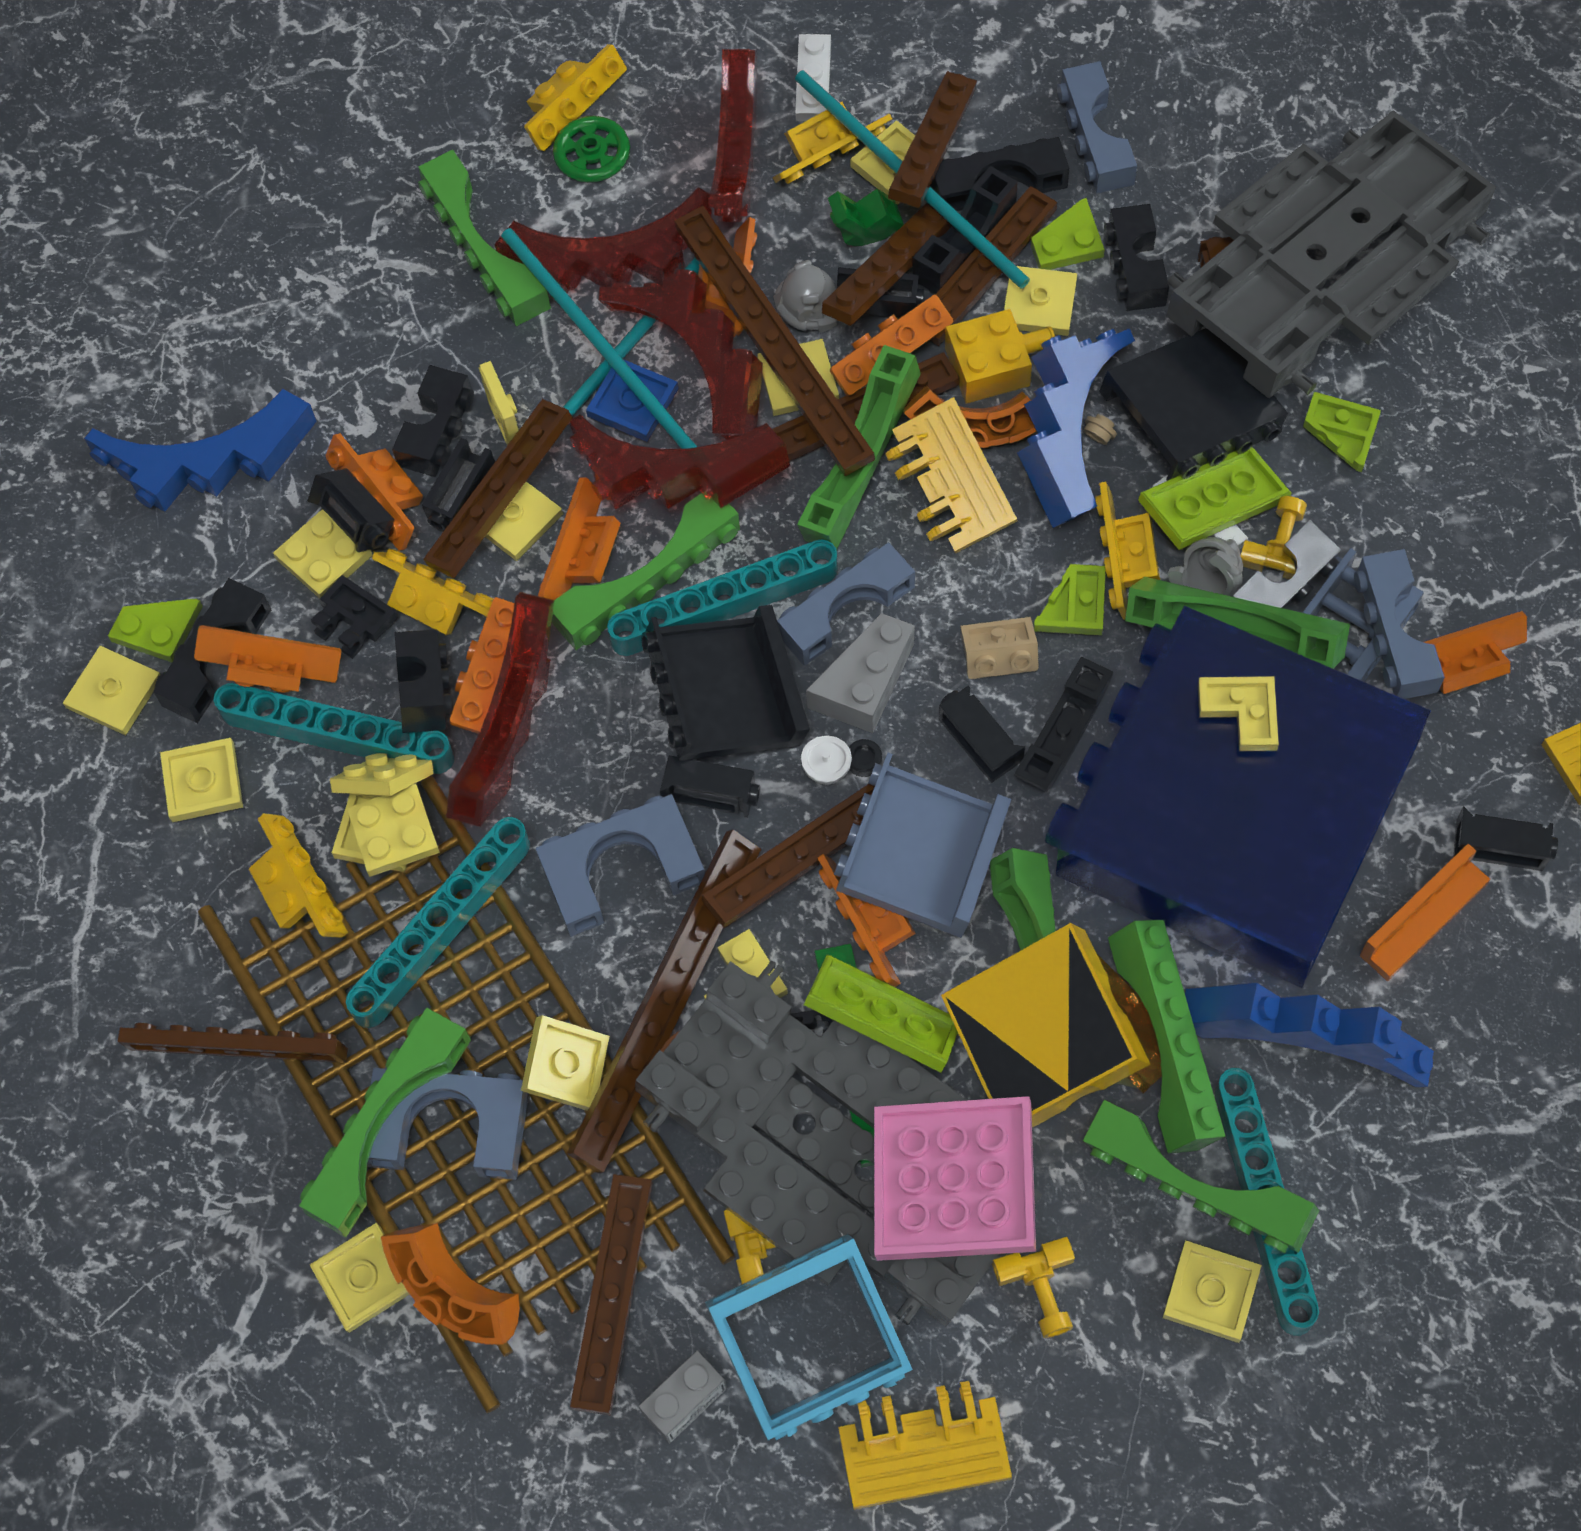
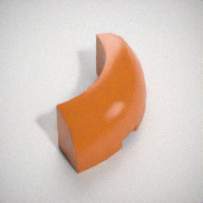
(989, 425)
(444, 1291)

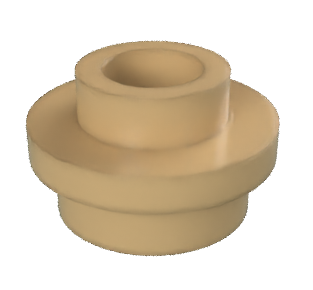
(1100, 429)

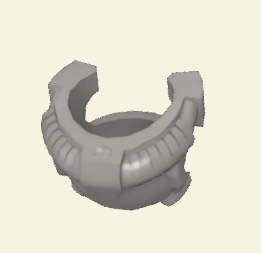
(801, 297)
(1210, 566)

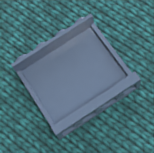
(920, 849)

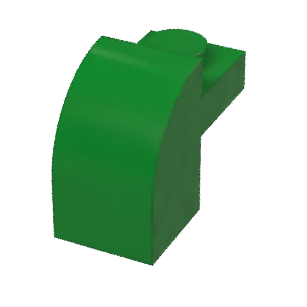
(867, 220)

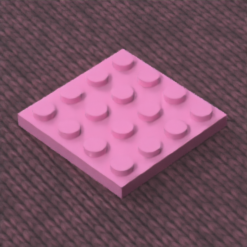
(954, 1179)

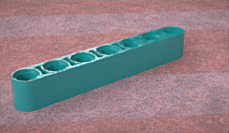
(734, 584)
(320, 719)
(432, 938)
(1258, 1144)

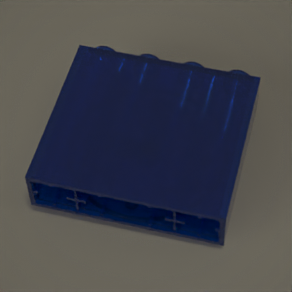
(1226, 839)

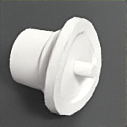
(826, 759)

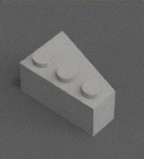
(864, 675)

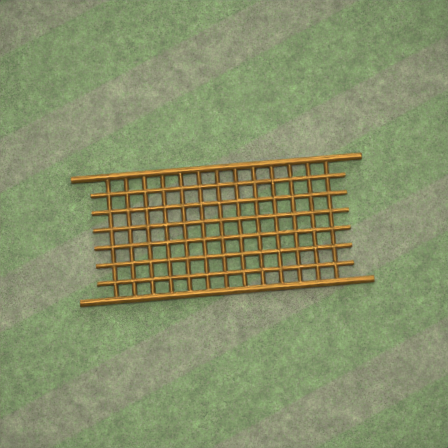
(571, 1011)

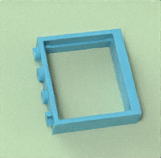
(850, 1390)

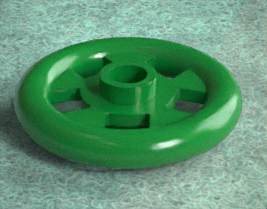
(588, 126)

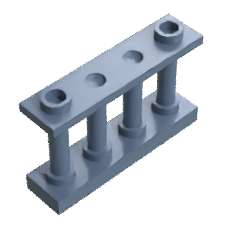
(1361, 658)

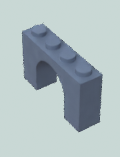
(652, 826)
(500, 1113)

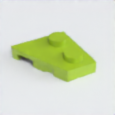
(1068, 239)
(1342, 427)
(1076, 603)
(156, 627)

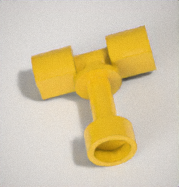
(1272, 555)
(750, 1247)
(1036, 1271)

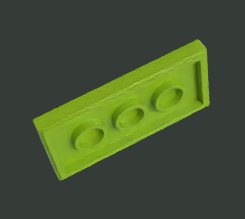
(1213, 497)
(882, 1013)

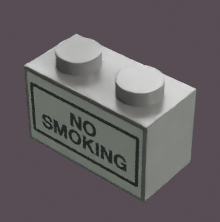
(683, 1397)

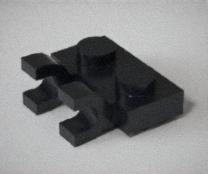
(356, 607)

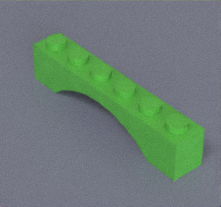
(514, 285)
(884, 400)
(586, 609)
(1305, 634)
(1024, 893)
(1187, 1102)
(340, 1190)
(1269, 1211)

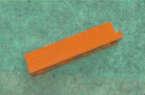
(1424, 914)

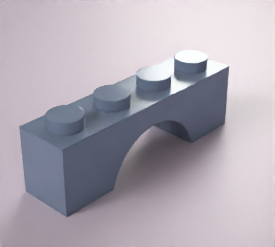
(1107, 158)
(879, 577)
(1410, 665)

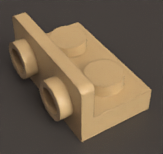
(1000, 647)

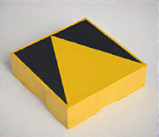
(1046, 1025)

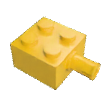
(992, 354)

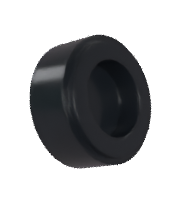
(864, 756)

